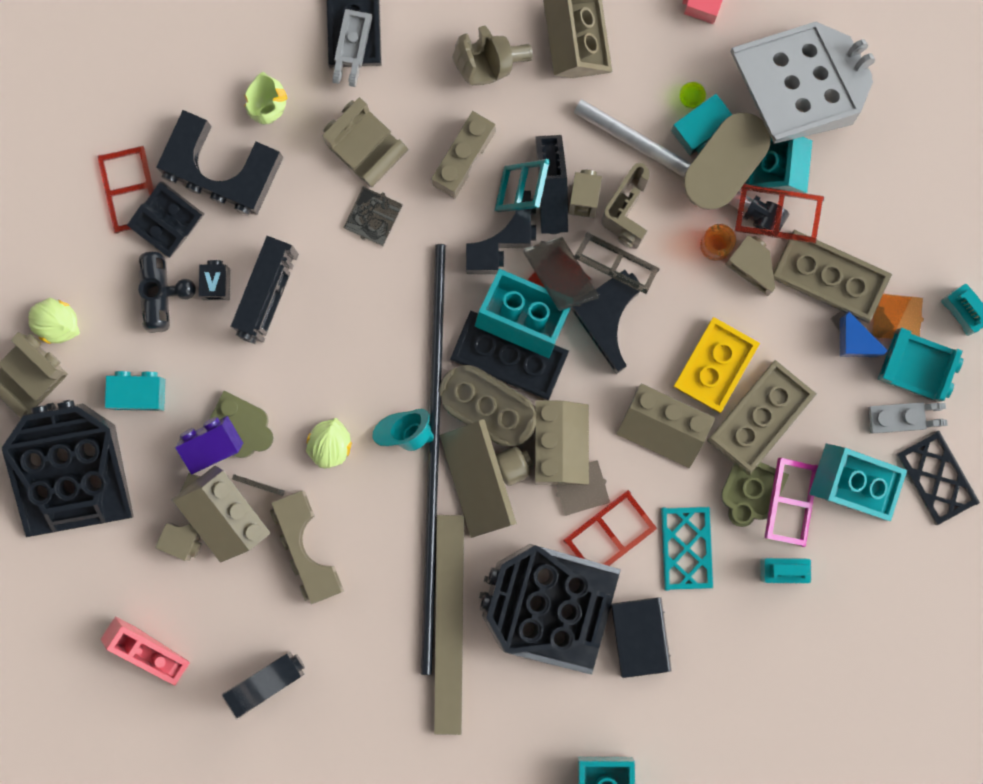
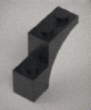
(485, 256)

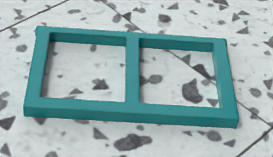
(524, 167)

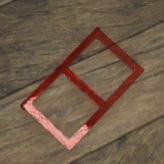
(110, 193)
(775, 233)
(623, 550)

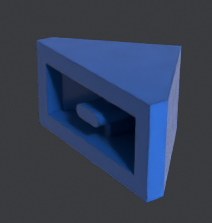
(857, 340)

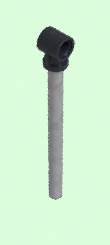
(761, 213)

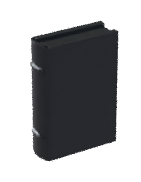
(641, 637)

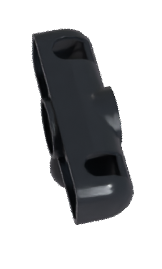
(153, 276)

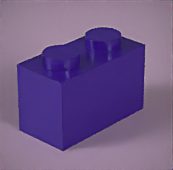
(208, 444)

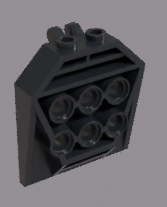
(66, 428)
(508, 606)

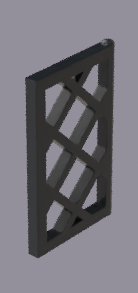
(929, 499)

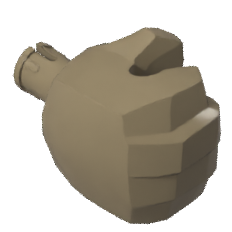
(488, 58)

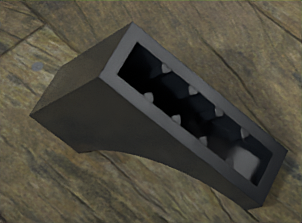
(555, 191)
(603, 315)
(264, 684)

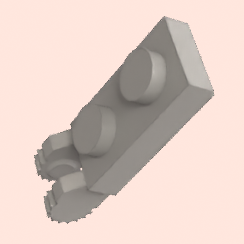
(351, 44)
(903, 417)

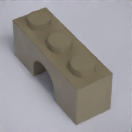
(462, 154)
(178, 540)

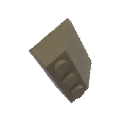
(577, 38)
(665, 425)
(561, 443)
(221, 515)

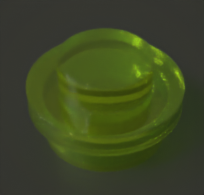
(692, 95)

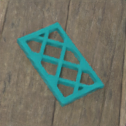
(706, 561)

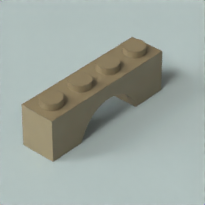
(293, 515)

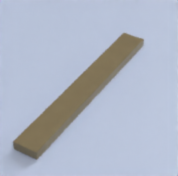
(449, 625)

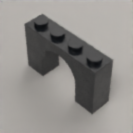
(244, 190)

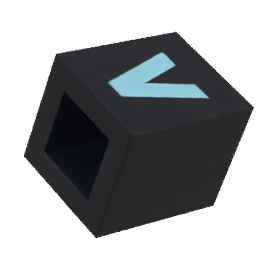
(214, 280)

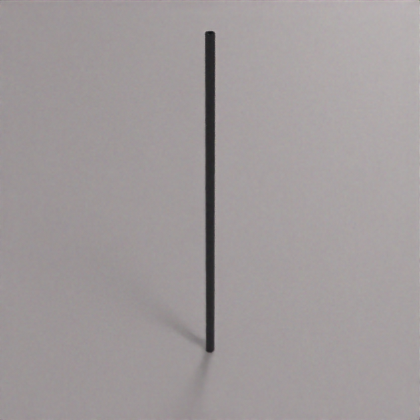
(433, 460)

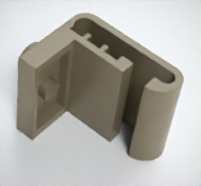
(363, 142)
(620, 205)
(28, 374)

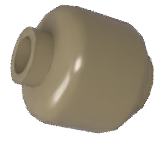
(514, 465)

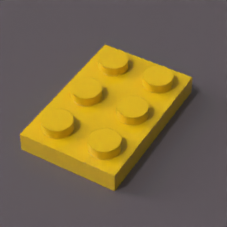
(716, 365)

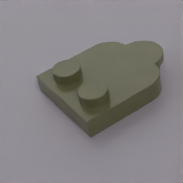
(248, 421)
(749, 495)

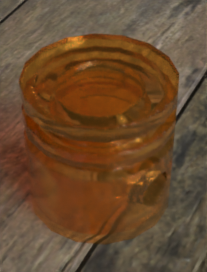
(718, 242)

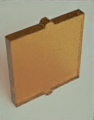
(897, 312)

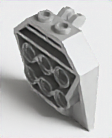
(832, 59)

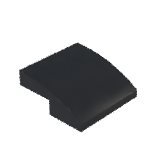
(165, 219)

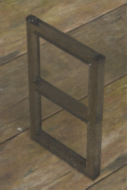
(612, 271)

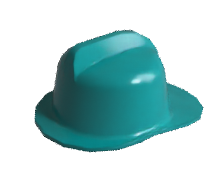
(405, 429)

